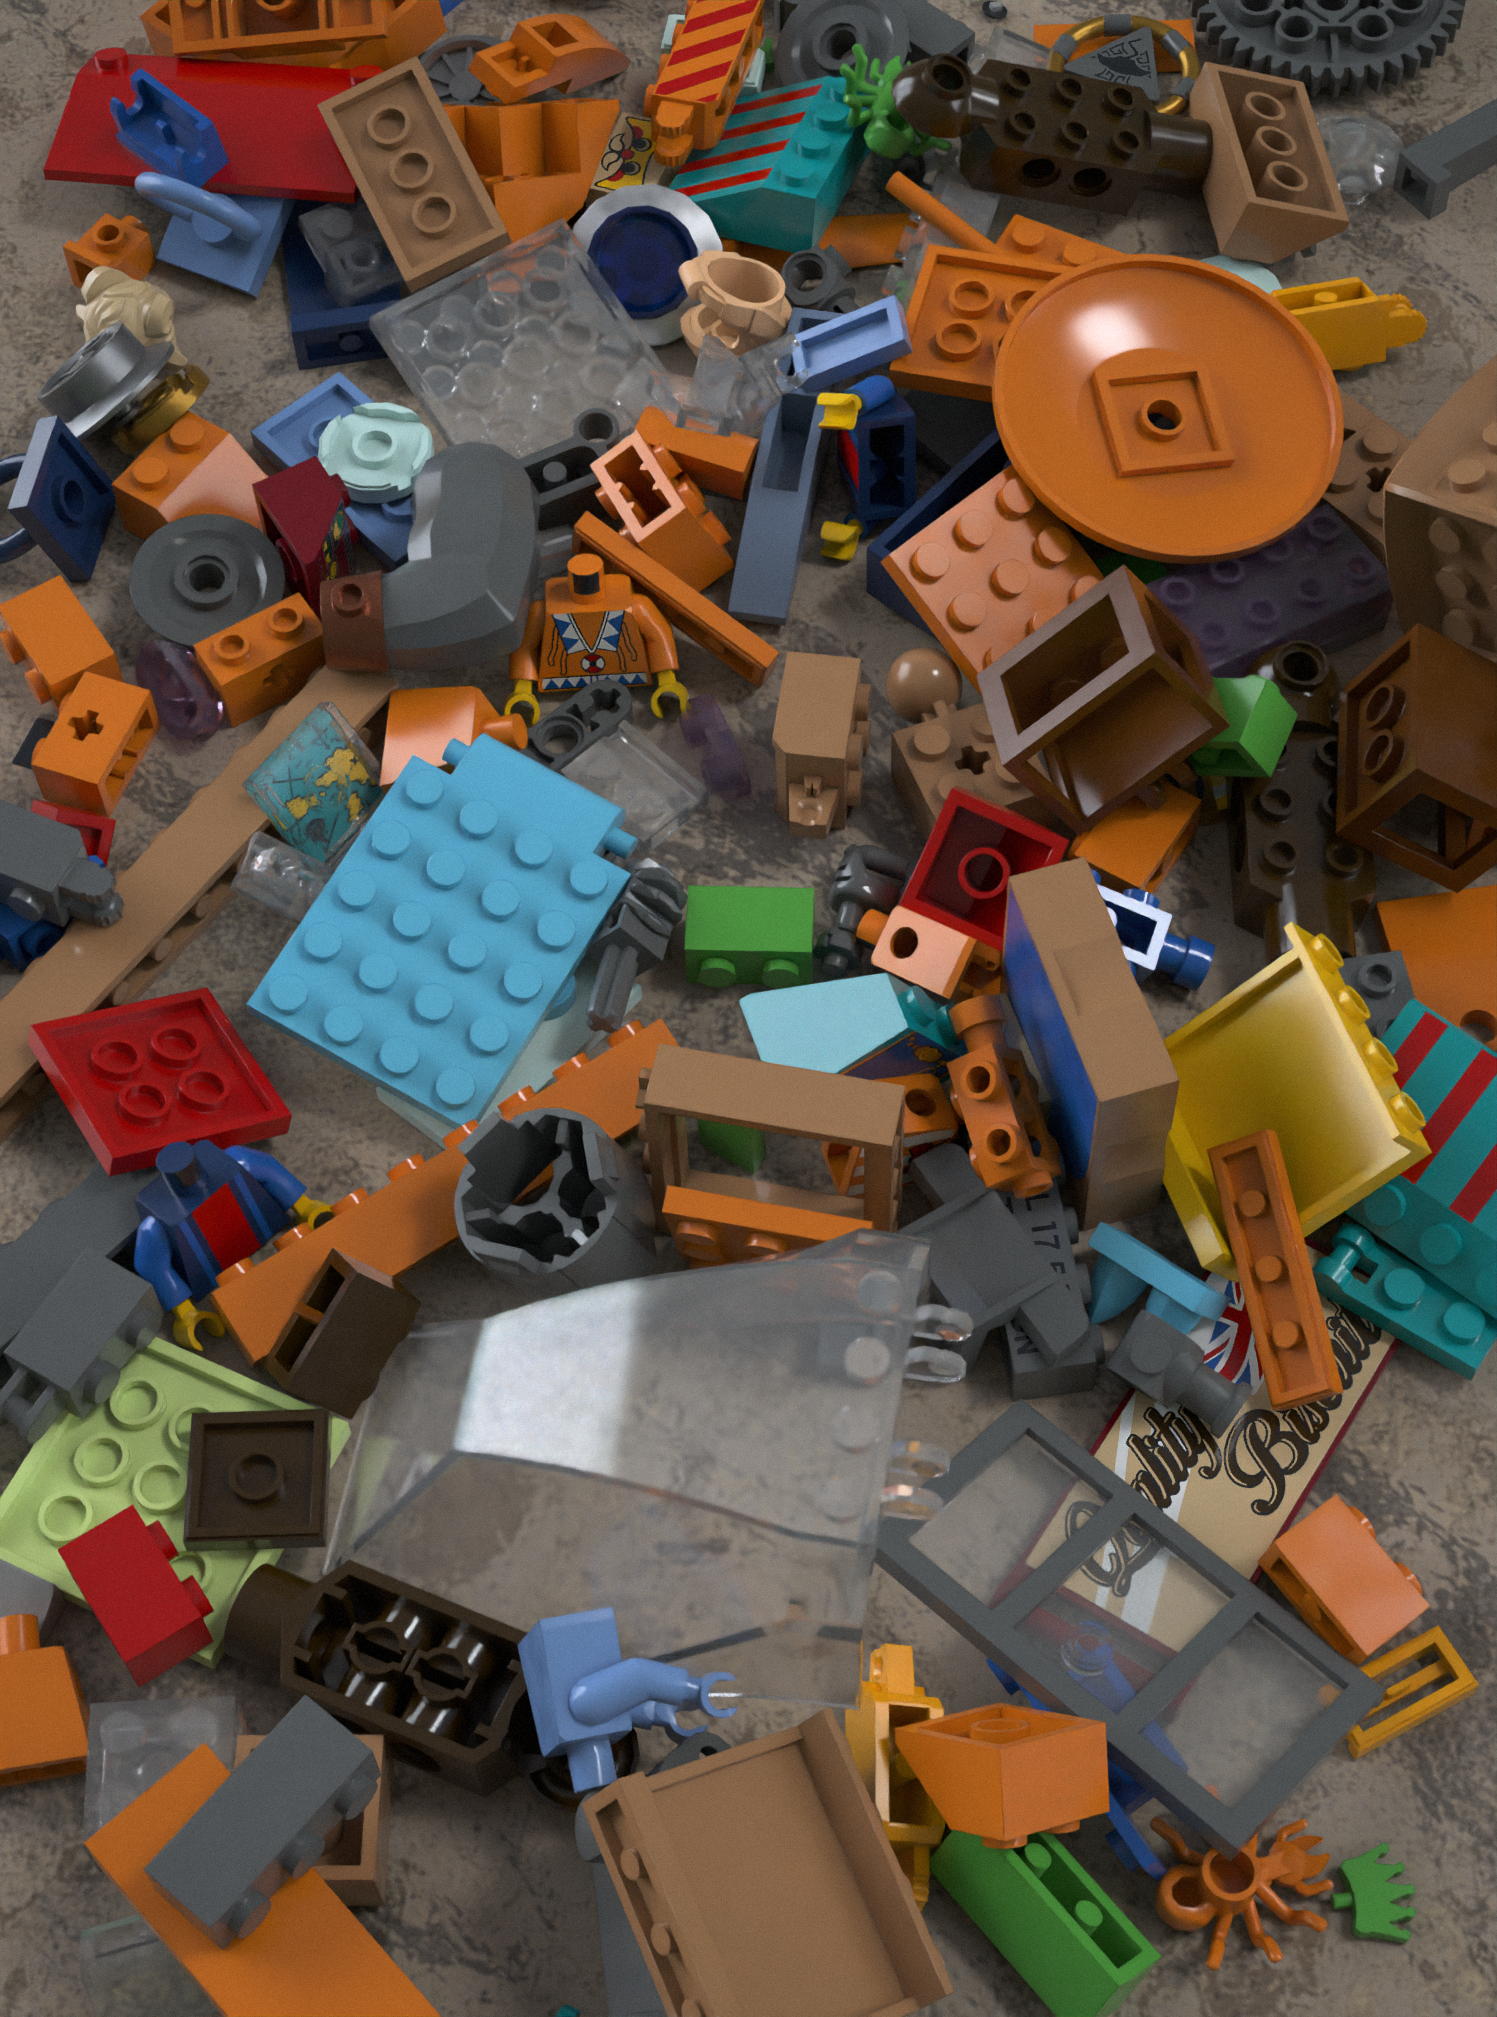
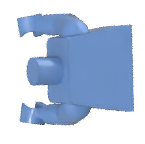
(592, 1698)

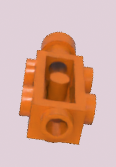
(995, 1119)

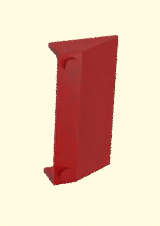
(259, 110)

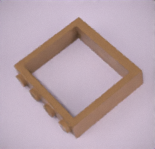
(776, 1101)

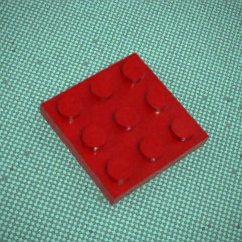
(157, 1078)

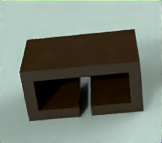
(343, 1354)

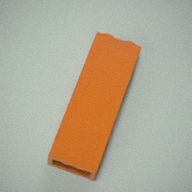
(297, 1963)

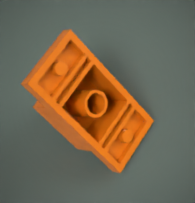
(273, 26)

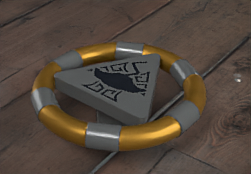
(1129, 58)

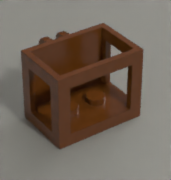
(1108, 697)
(1425, 726)

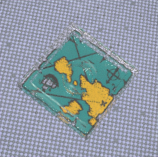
(319, 785)

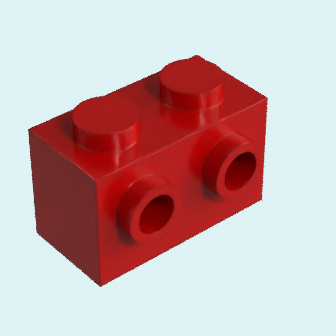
(137, 1594)

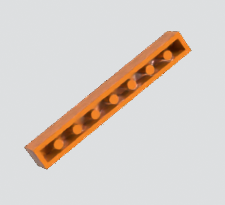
(417, 1209)

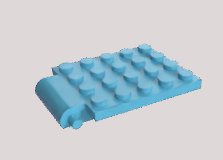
(451, 927)

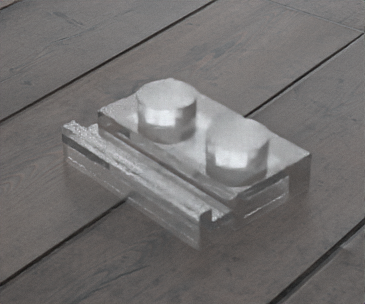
(641, 781)

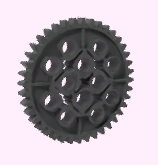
(1331, 39)

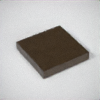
(258, 1480)

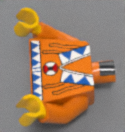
(591, 632)

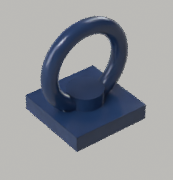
(58, 500)

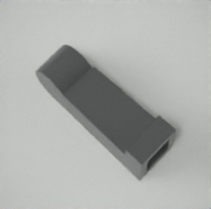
(1447, 160)

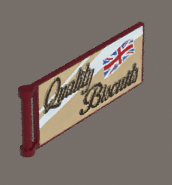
(1258, 1475)

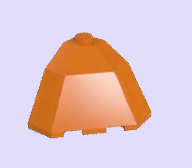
(535, 155)

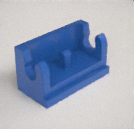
(168, 132)

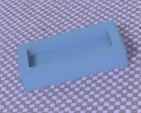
(852, 343)

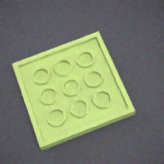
(137, 1455)

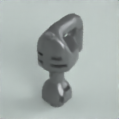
(855, 893)

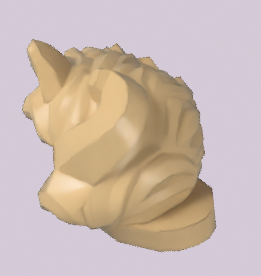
(138, 304)

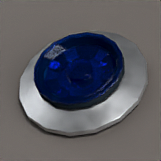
(638, 244)

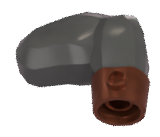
(464, 579)

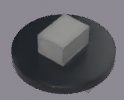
(994, 10)

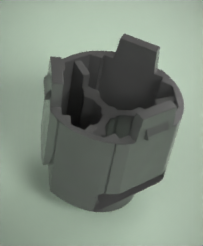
(550, 1243)

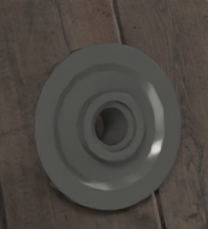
(825, 30)
(200, 555)

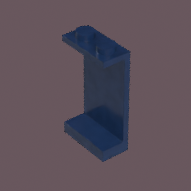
(320, 327)

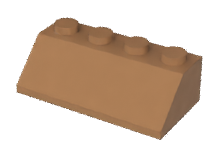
(1268, 166)

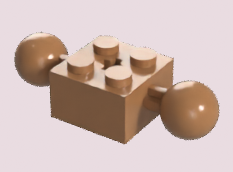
(947, 744)

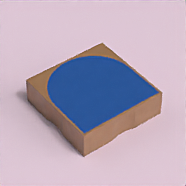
(1090, 1041)

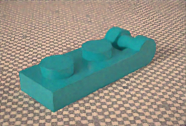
(1405, 1301)

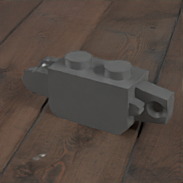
(50, 873)

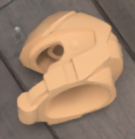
(739, 301)

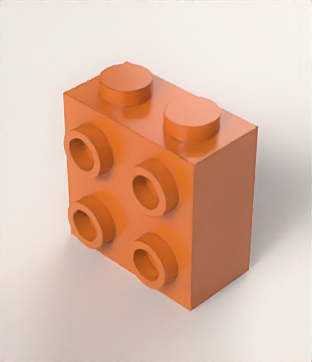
(662, 511)

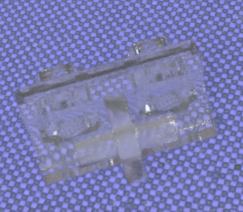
(280, 877)

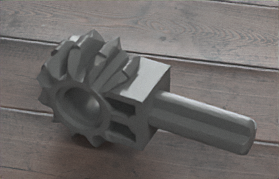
(632, 939)

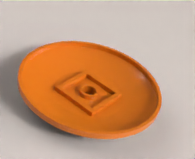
(1181, 341)

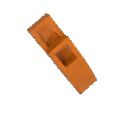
(547, 53)

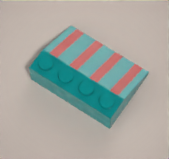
(778, 165)
(1447, 1202)

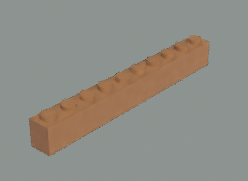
(166, 892)

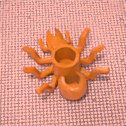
(1214, 1886)

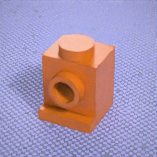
(114, 244)

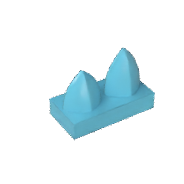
(1126, 1270)

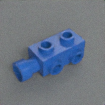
(1149, 944)

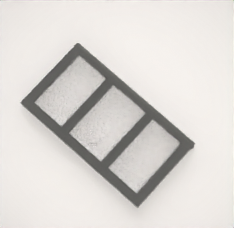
(1130, 1624)

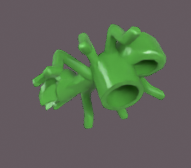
(887, 131)

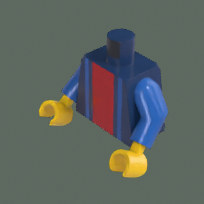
(873, 457)
(207, 1216)

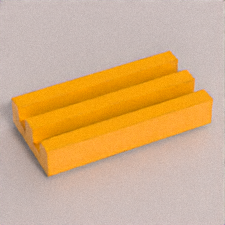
(1426, 1708)

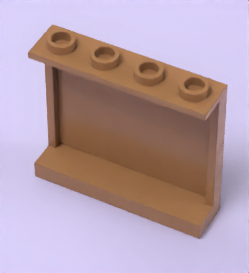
(767, 1884)

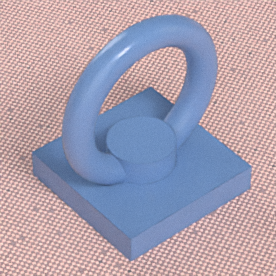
(217, 233)

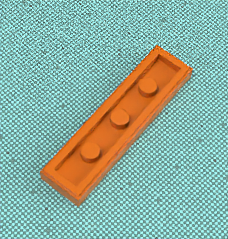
(678, 601)
(1274, 1271)

